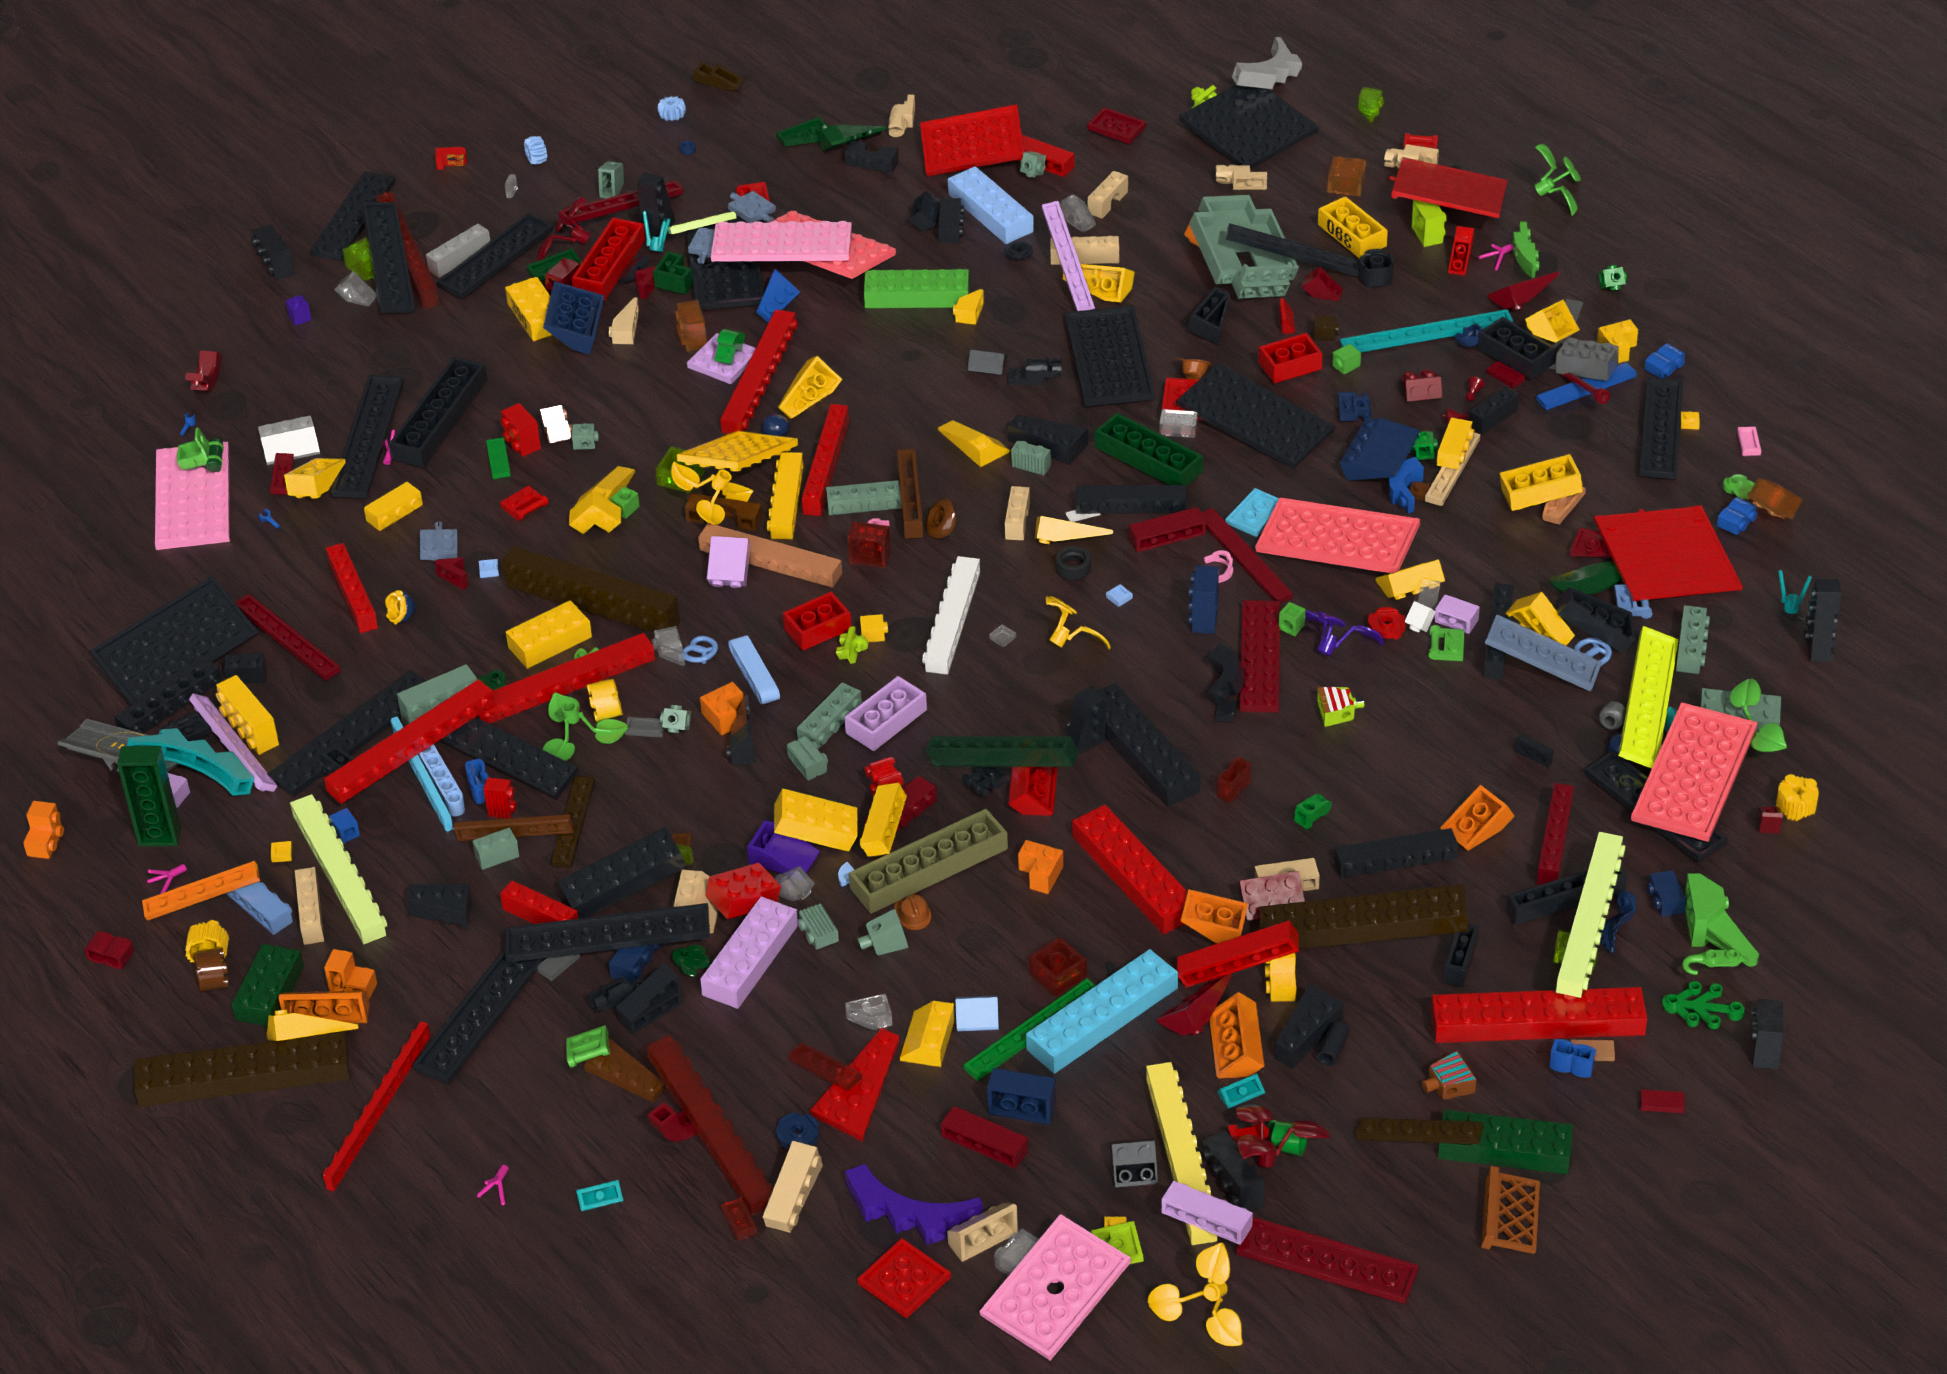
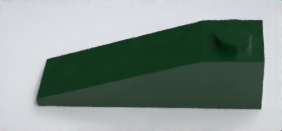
(838, 135)

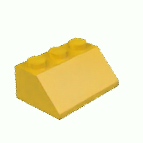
(1553, 322)
(1409, 579)
(929, 1034)

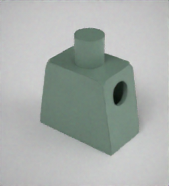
(610, 175)
(884, 934)

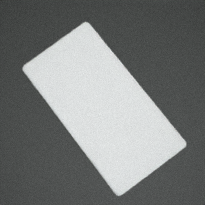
(1072, 516)

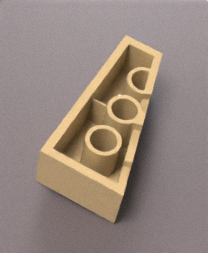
(793, 1186)

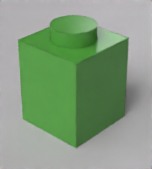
(1346, 359)

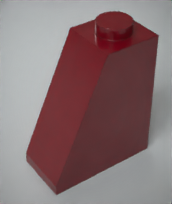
(561, 273)

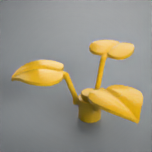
(710, 512)
(1061, 633)
(1212, 1264)

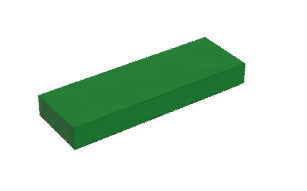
(498, 458)

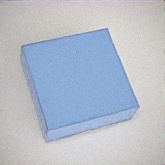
(488, 568)
(1119, 595)

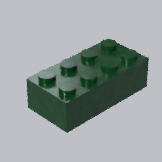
(271, 974)

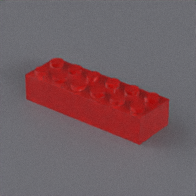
(609, 256)

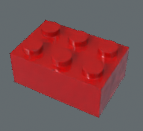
(1290, 358)
(817, 621)
(740, 889)

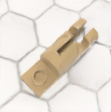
(901, 117)
(1394, 156)
(1241, 177)

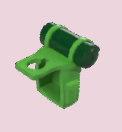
(201, 452)

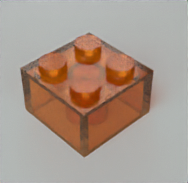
(1346, 176)
(690, 325)
(1775, 499)

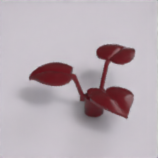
(577, 233)
(1251, 1145)

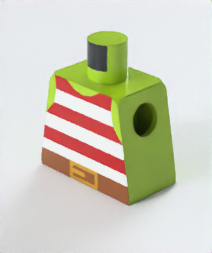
(1337, 704)

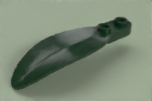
(1588, 579)

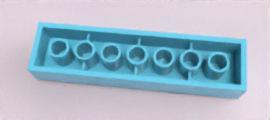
(1101, 1011)

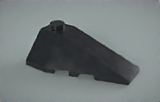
(741, 739)

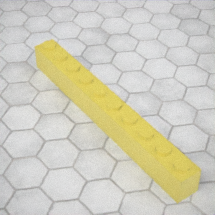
(1177, 1136)

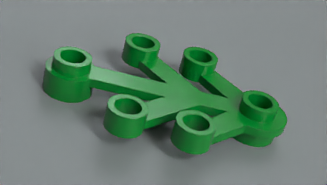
(1678, 1004)

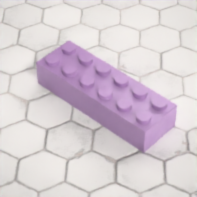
(749, 952)

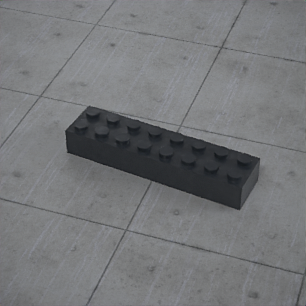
(438, 412)
(1147, 749)

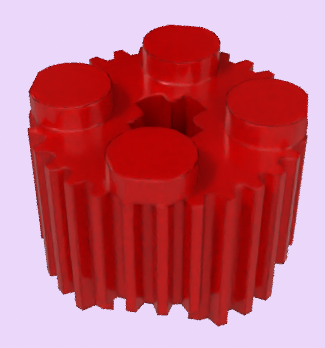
(882, 773)

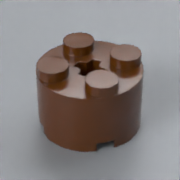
(210, 969)

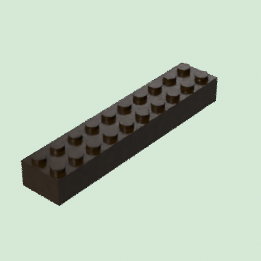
(590, 590)
(1373, 916)
(241, 1069)

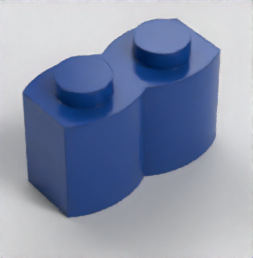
(1665, 361)
(1737, 516)
(476, 779)
(1572, 1058)

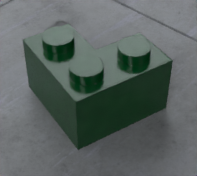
(672, 274)

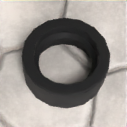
(1073, 553)

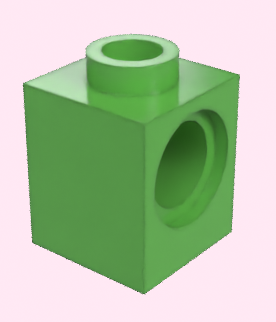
(626, 500)
(1292, 619)

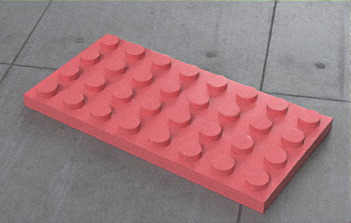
(863, 253)
(1338, 535)
(1694, 772)

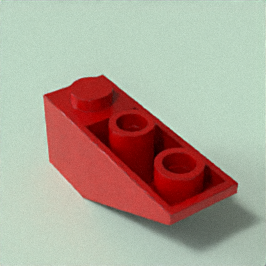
(1461, 250)

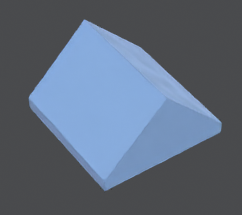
(977, 1013)

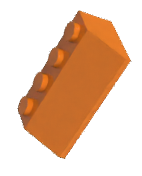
(332, 1005)
(1236, 1038)

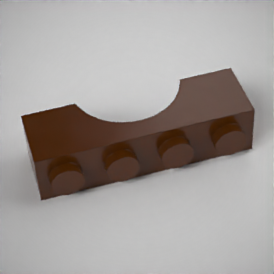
(745, 514)

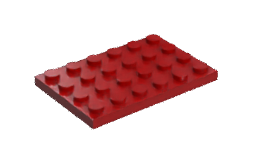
(972, 140)

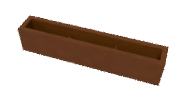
(910, 493)

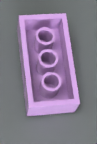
(885, 713)

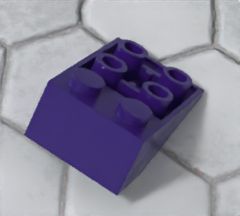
(780, 851)

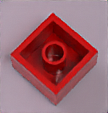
(520, 430)

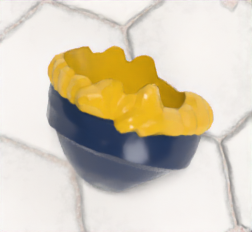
(399, 606)

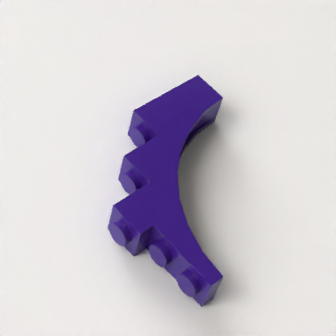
(905, 1213)

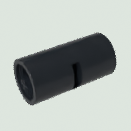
(1333, 1044)

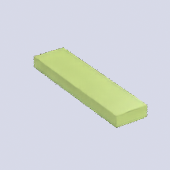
(701, 222)

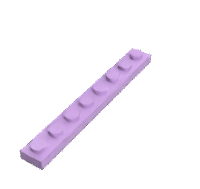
(1067, 256)
(232, 741)

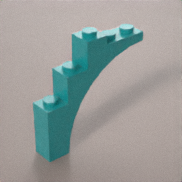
(198, 754)

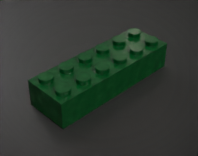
(1148, 451)
(149, 795)
(1513, 1143)

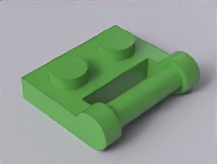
(1452, 645)
(587, 1045)

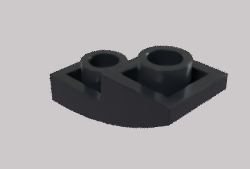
(628, 273)

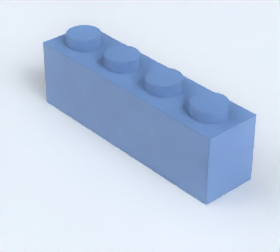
(263, 906)

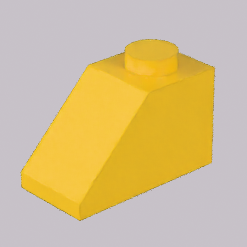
(969, 307)

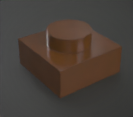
(1419, 490)
(682, 839)

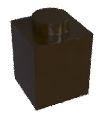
(1325, 328)

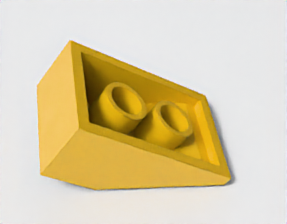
(313, 477)

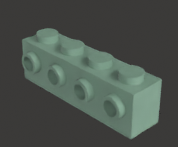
(863, 497)
(1691, 639)
(830, 714)

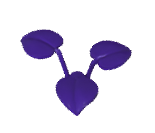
(1328, 641)

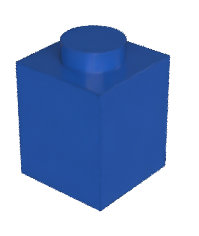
(345, 825)

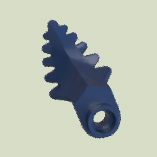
(1626, 904)

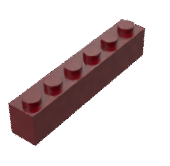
(1555, 833)

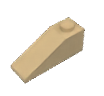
(625, 324)

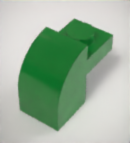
(729, 343)

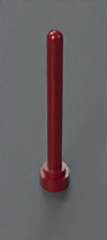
(1600, 395)

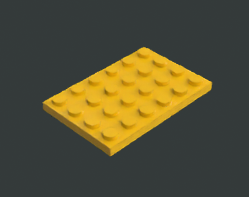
(737, 450)

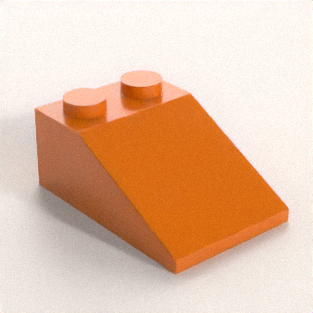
(1478, 818)
(1214, 916)

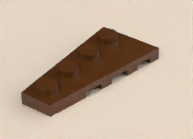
(626, 1073)

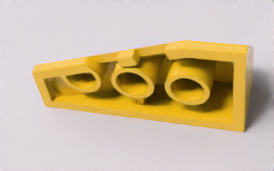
(611, 483)
(294, 1025)

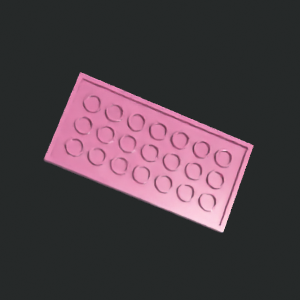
(782, 241)
(190, 502)

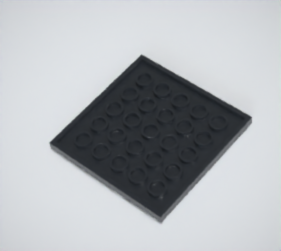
(1248, 124)

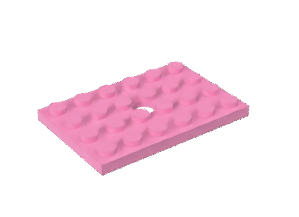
(1064, 1255)

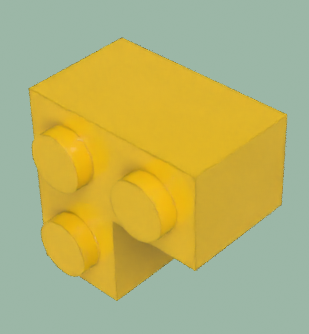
(1620, 334)
(595, 510)
(1281, 978)

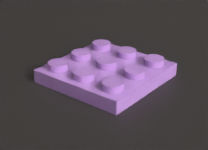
(704, 362)

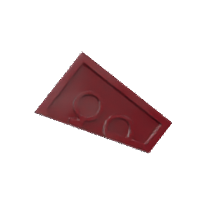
(1589, 544)

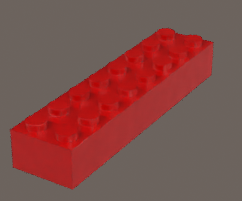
(1131, 867)

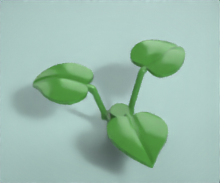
(1546, 184)
(567, 710)
(1771, 735)

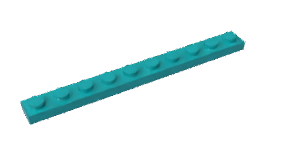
(1422, 332)

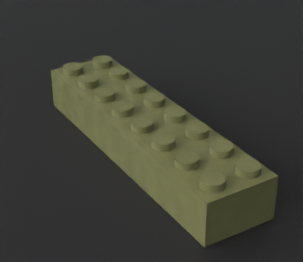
(928, 861)

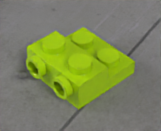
(1123, 1238)

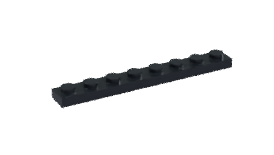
(1292, 249)

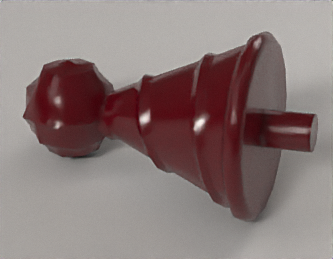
(1475, 385)
(1453, 414)

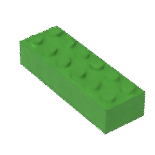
(915, 288)

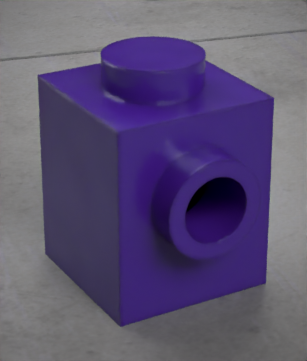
(298, 310)

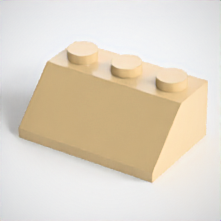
(692, 891)
(983, 1231)

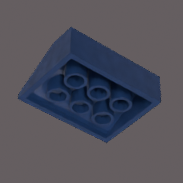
(573, 316)
(1378, 449)

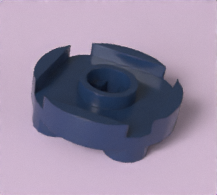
(794, 1121)

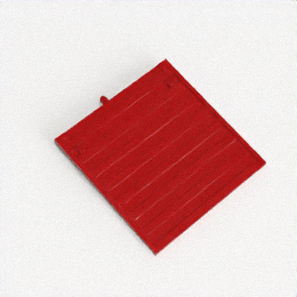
(1449, 187)
(1667, 553)

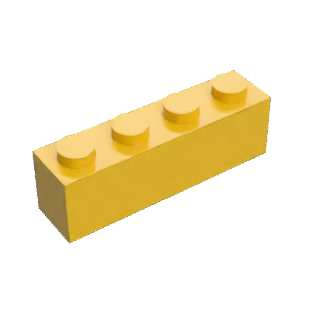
(883, 819)

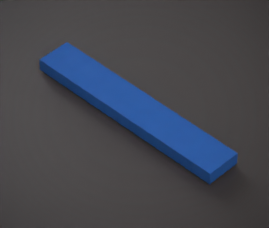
(1572, 391)

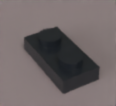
(1533, 750)

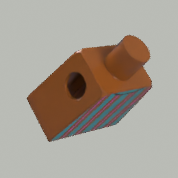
(1450, 1077)

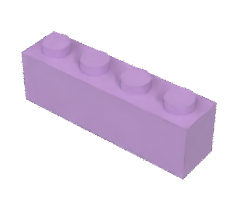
(1207, 1212)

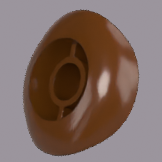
(940, 519)

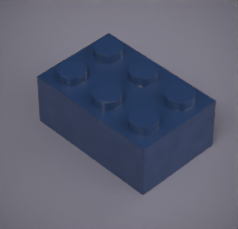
(1204, 599)
(1021, 1096)

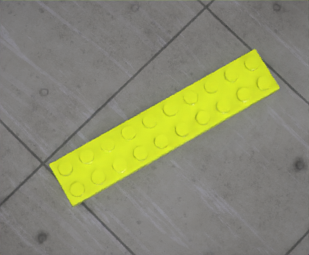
(1648, 697)

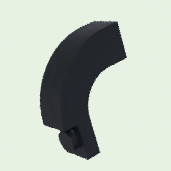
(1232, 677)

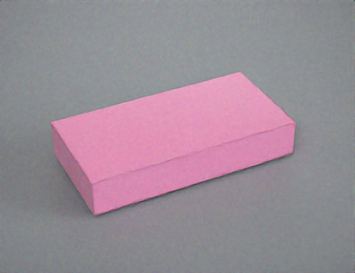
(1748, 441)

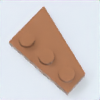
(1557, 510)

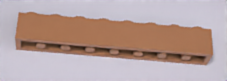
(780, 557)

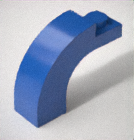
(1398, 492)

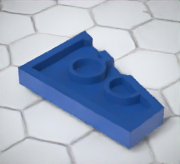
(777, 296)

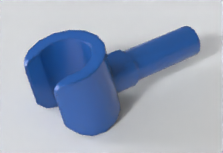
(189, 421)
(268, 518)

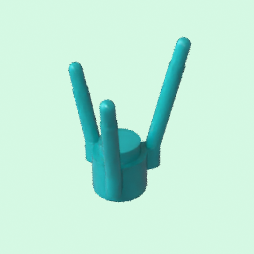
(656, 243)
(1792, 601)

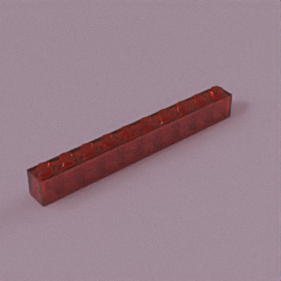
(418, 271)
(710, 1124)

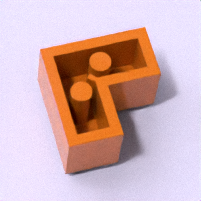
(721, 707)
(44, 829)
(1042, 864)
(345, 976)

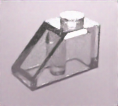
(1077, 213)
(355, 290)
(669, 645)
(794, 884)
(870, 1012)

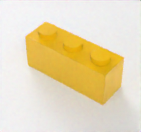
(1455, 443)
(393, 506)

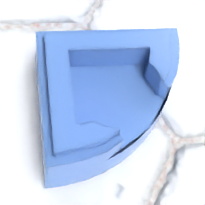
(843, 874)

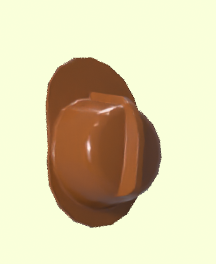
(1194, 368)
(913, 912)

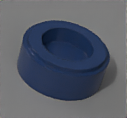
(687, 147)

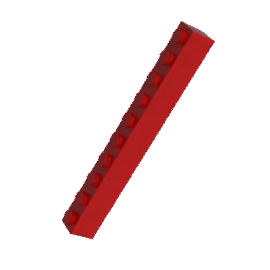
(759, 372)
(569, 677)
(409, 741)

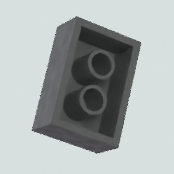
(1587, 359)

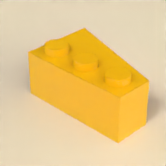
(1540, 616)

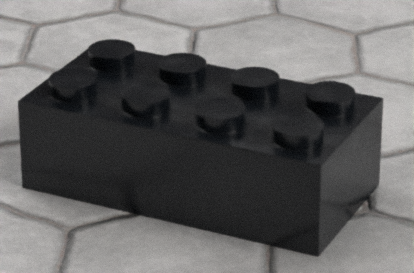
(1516, 348)

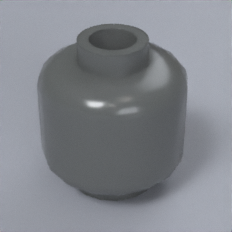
(1612, 715)

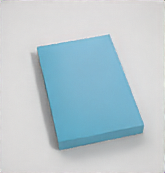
(1253, 512)

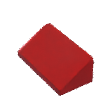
(1286, 317)

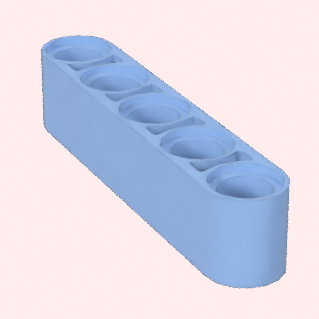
(754, 670)
(443, 781)

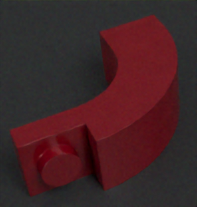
(207, 371)
(671, 1124)

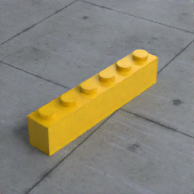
(786, 496)

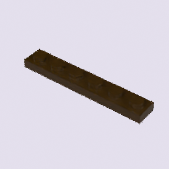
(577, 808)
(1419, 1130)

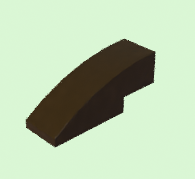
(717, 77)

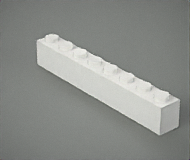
(952, 615)

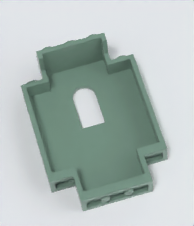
(1271, 271)

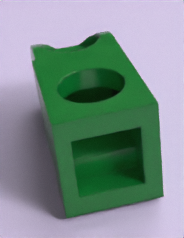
(1311, 810)

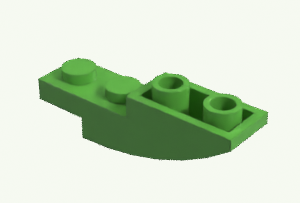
(1525, 250)

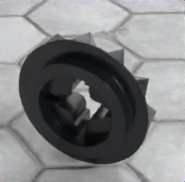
(1013, 248)

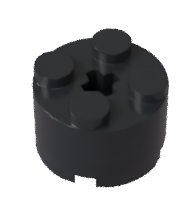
(1376, 268)

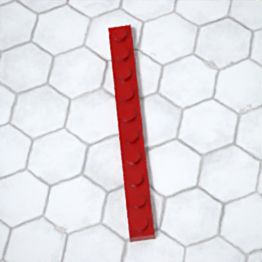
(374, 1110)

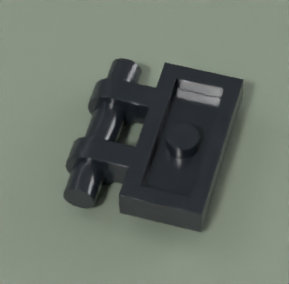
(190, 726)
(990, 776)

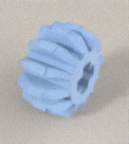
(671, 108)
(535, 150)

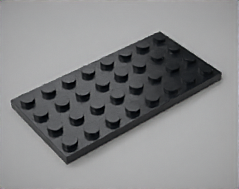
(725, 282)
(1109, 356)
(1256, 415)
(173, 639)

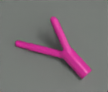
(1500, 250)
(387, 460)
(166, 874)
(498, 1181)

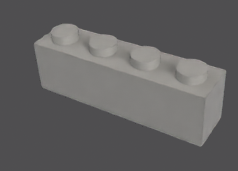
(457, 250)

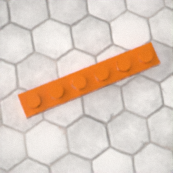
(201, 890)

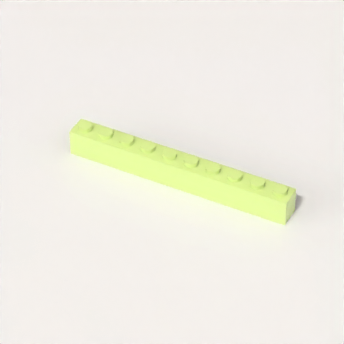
(338, 869)
(1590, 914)

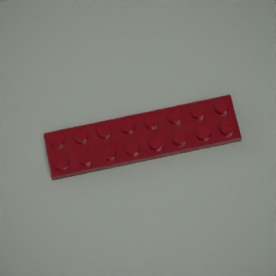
(1260, 656)
(1329, 1260)

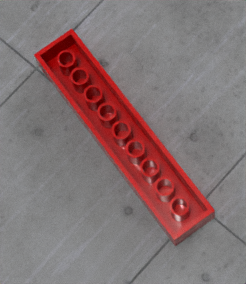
(1538, 1015)

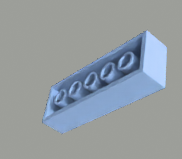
(991, 205)

